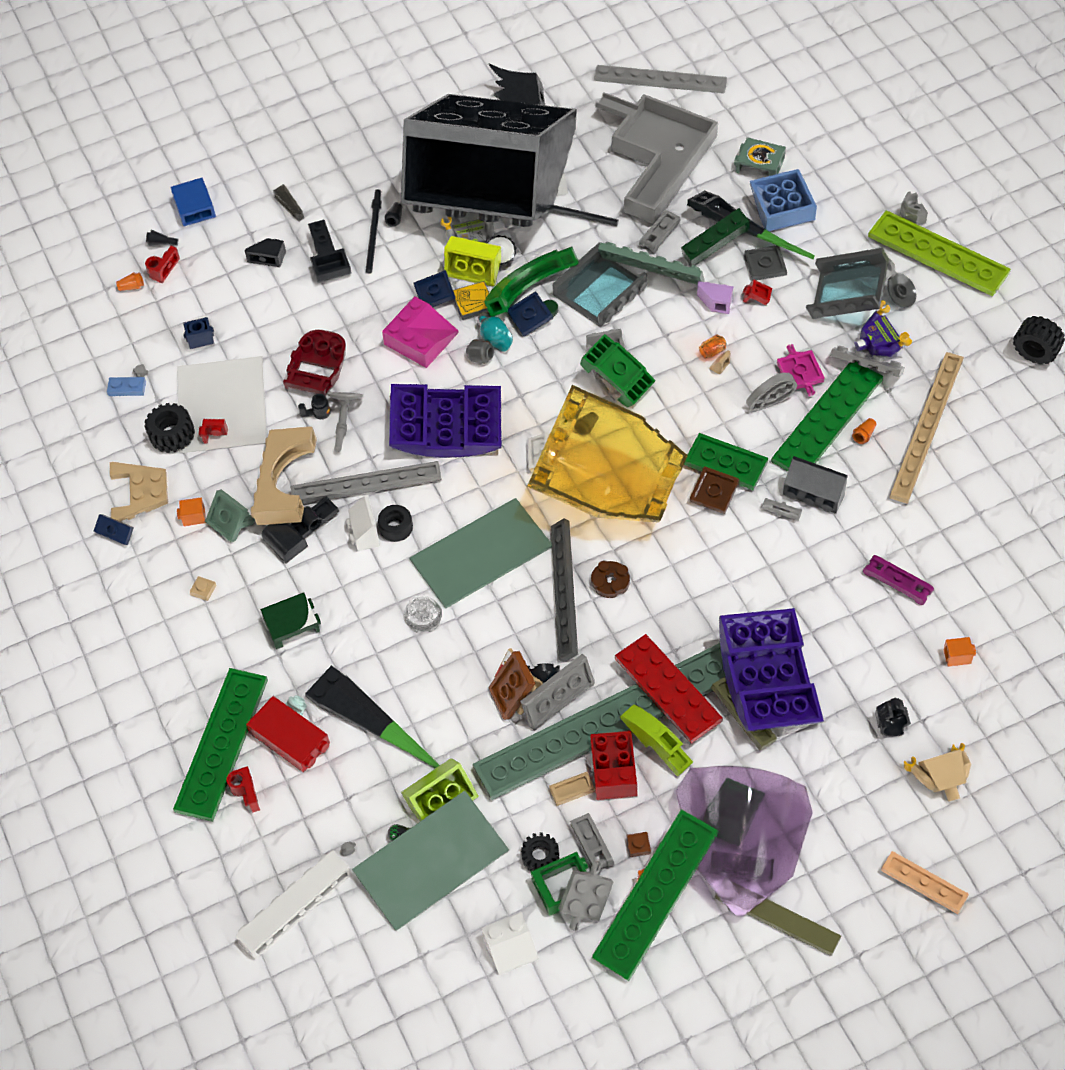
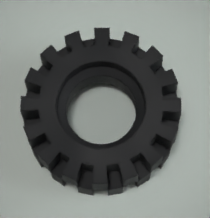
(539, 841)

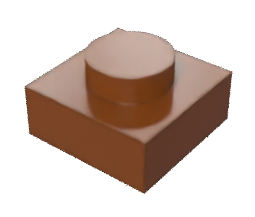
(638, 844)

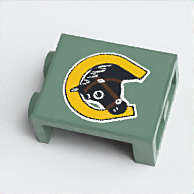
(760, 156)

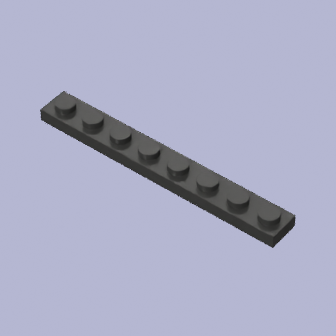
(564, 590)

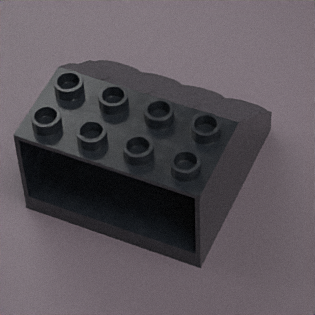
(485, 157)

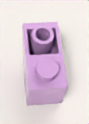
(715, 296)

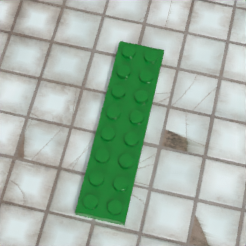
(829, 415)
(220, 745)
(655, 895)

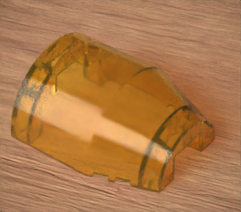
(607, 461)

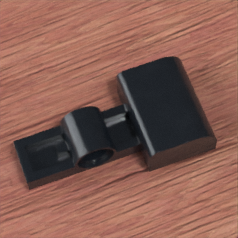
(328, 261)
(289, 539)

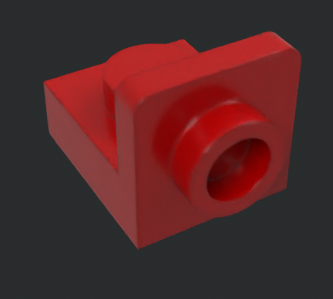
(758, 292)
(212, 427)

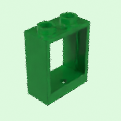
(549, 870)

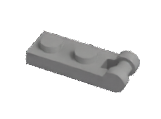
(659, 231)
(591, 840)

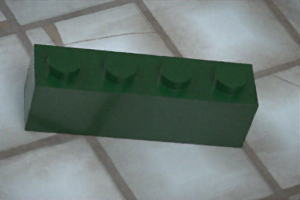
(715, 237)

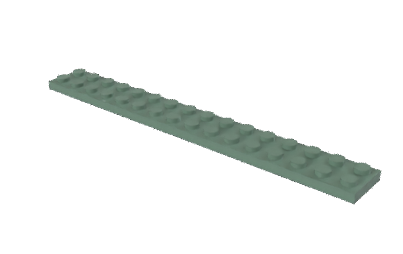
(571, 736)

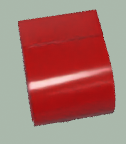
(160, 268)
(244, 789)

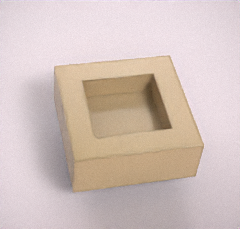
(203, 588)

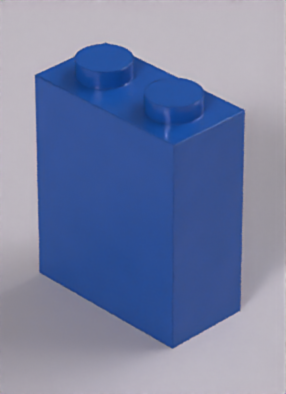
(193, 201)

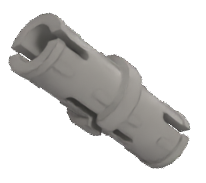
(794, 512)

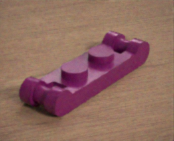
(898, 579)

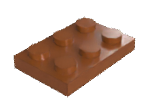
(511, 685)

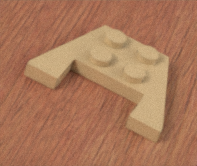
(147, 489)

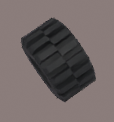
(1039, 340)
(168, 416)

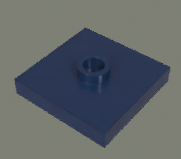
(435, 289)
(530, 314)

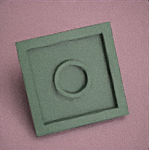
(228, 516)

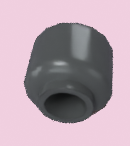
(480, 351)

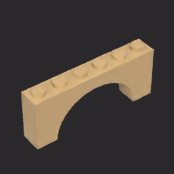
(282, 447)

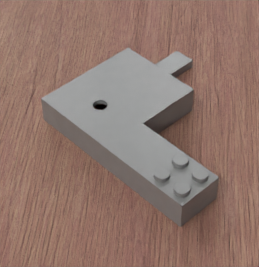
(650, 136)

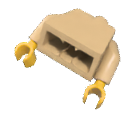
(943, 771)

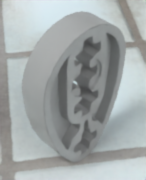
(772, 392)

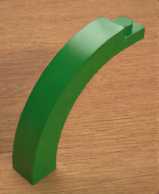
(515, 283)

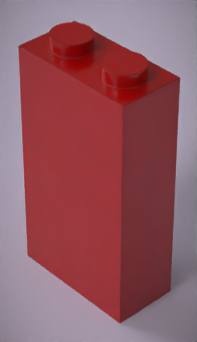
(288, 734)

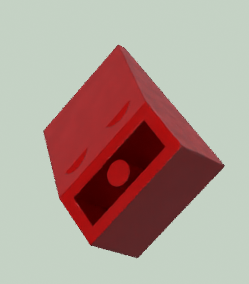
(614, 765)

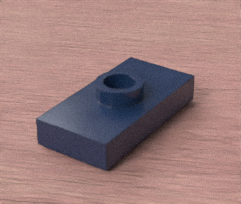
(113, 529)

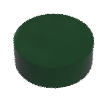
(552, 306)

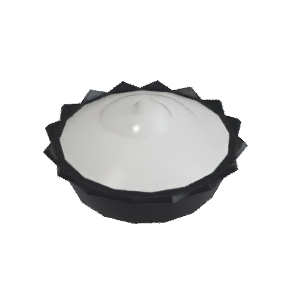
(508, 247)

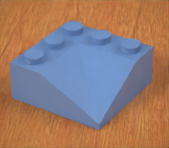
(783, 200)

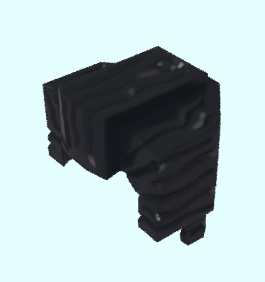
(892, 717)

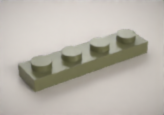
(760, 738)

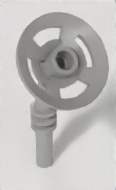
(341, 427)

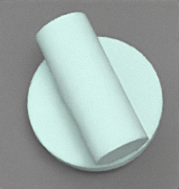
(297, 704)

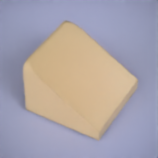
(721, 362)

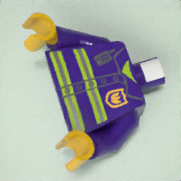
(880, 336)

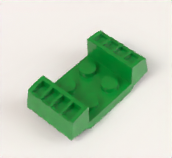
(618, 369)

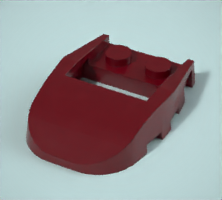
(318, 349)

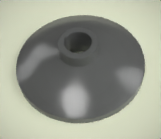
(901, 290)

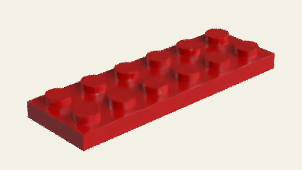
(668, 688)

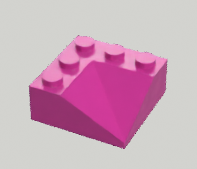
(419, 332)

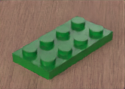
(726, 459)

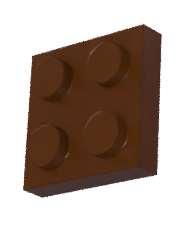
(714, 490)

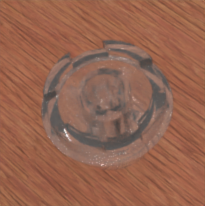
(422, 613)

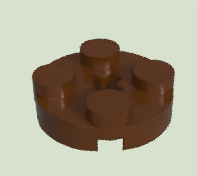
(610, 569)

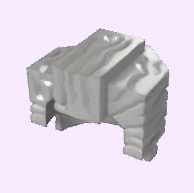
(912, 210)

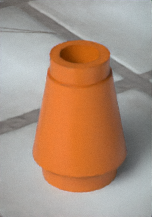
(130, 282)
(864, 431)

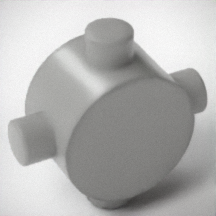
(140, 370)
(347, 848)

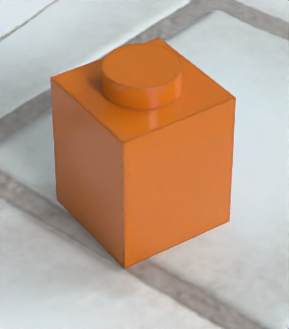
(191, 511)
(959, 651)

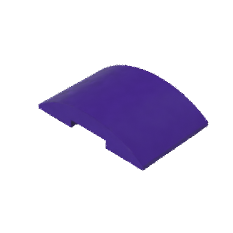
(445, 420)
(767, 670)

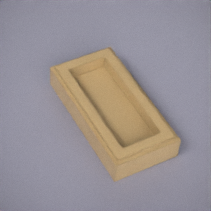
(572, 788)

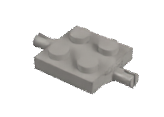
(586, 895)

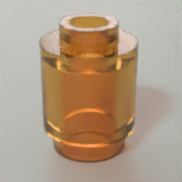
(712, 346)

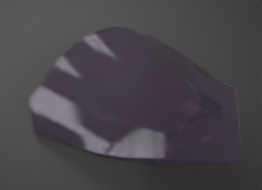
(759, 828)

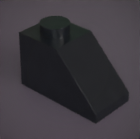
(266, 252)

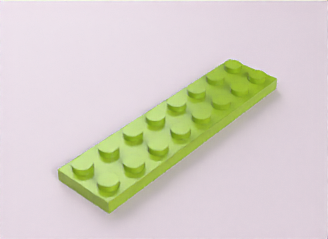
(939, 253)

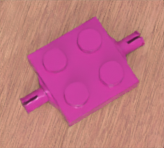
(802, 367)

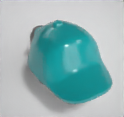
(495, 331)

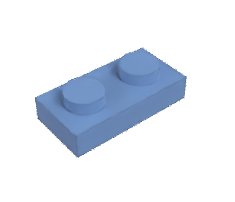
(126, 386)

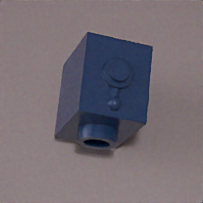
(198, 333)

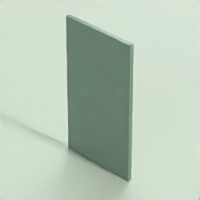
(480, 552)
(430, 860)

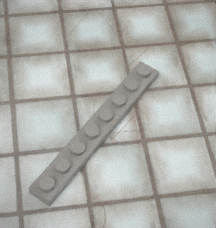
(661, 79)
(367, 482)

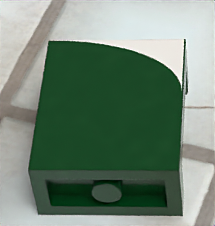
(290, 618)

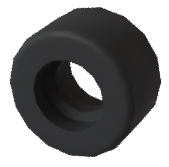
(398, 532)

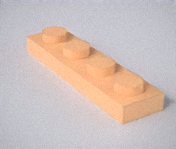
(925, 882)

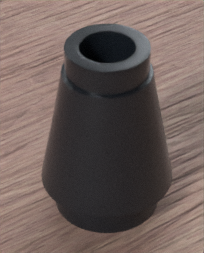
(394, 214)

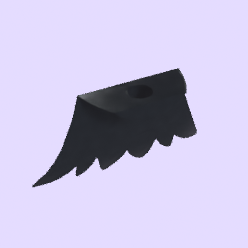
(519, 86)

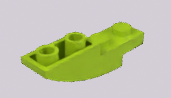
(658, 736)

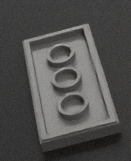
(557, 692)

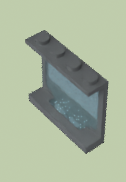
(849, 283)
(598, 287)

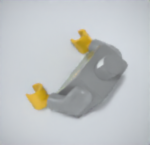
(472, 230)

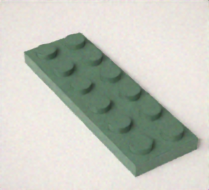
(656, 265)

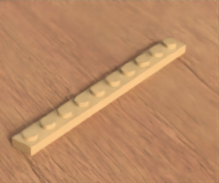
(926, 428)

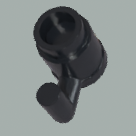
(320, 407)

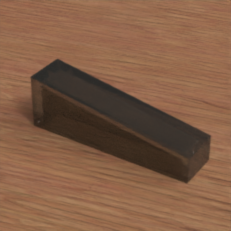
(285, 198)

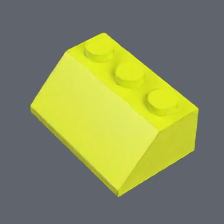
(472, 260)

